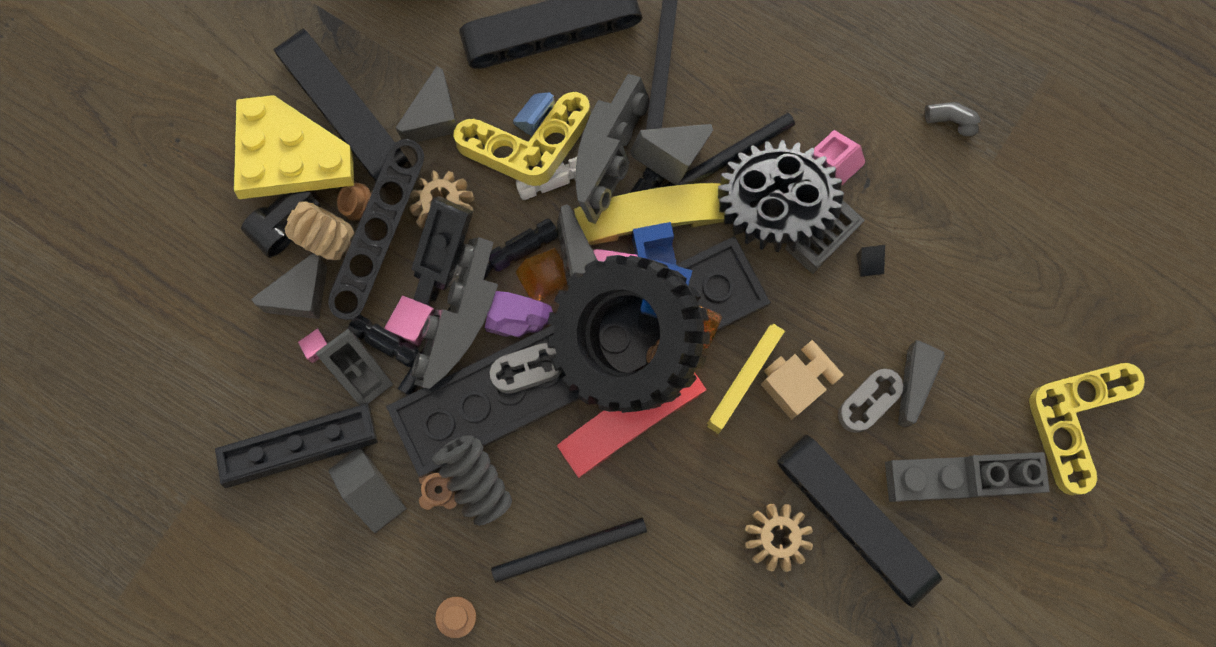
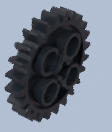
(780, 196)

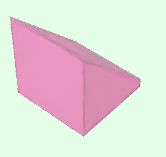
(312, 344)

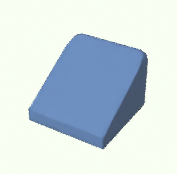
(534, 112)

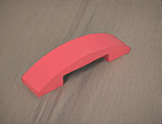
(613, 430)

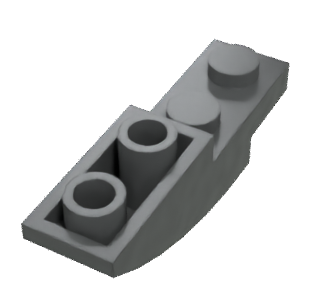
(601, 151)
(453, 331)
(966, 477)

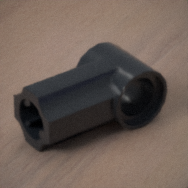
(267, 225)

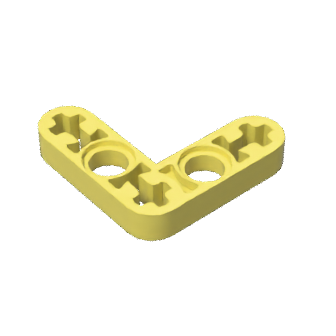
(526, 152)
(1068, 405)

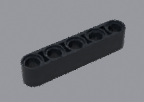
(543, 28)
(338, 102)
(390, 215)
(859, 521)

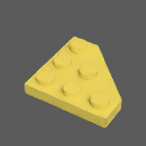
(285, 151)

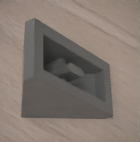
(430, 112)
(670, 149)
(297, 291)
(354, 367)
(366, 490)

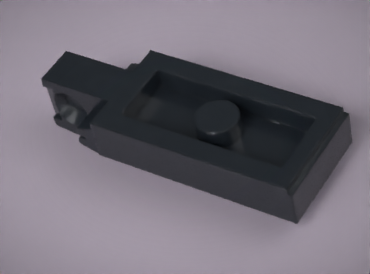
(439, 248)

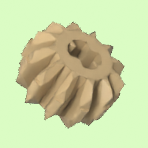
(445, 188)
(319, 231)
(792, 538)

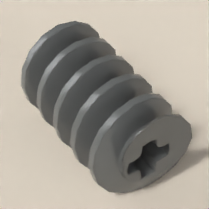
(476, 478)

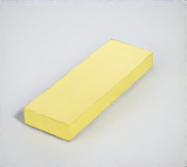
(745, 378)

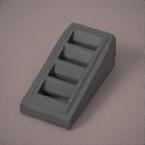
(573, 243)
(809, 258)
(919, 375)

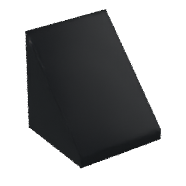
(871, 260)

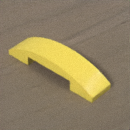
(675, 204)

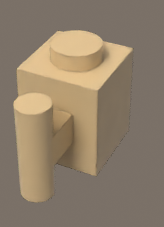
(796, 384)

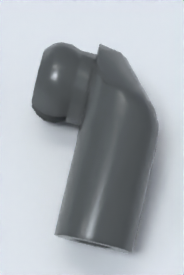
(956, 112)

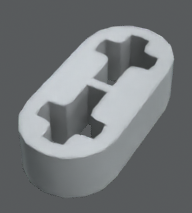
(519, 360)
(863, 394)

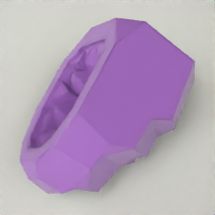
(516, 315)

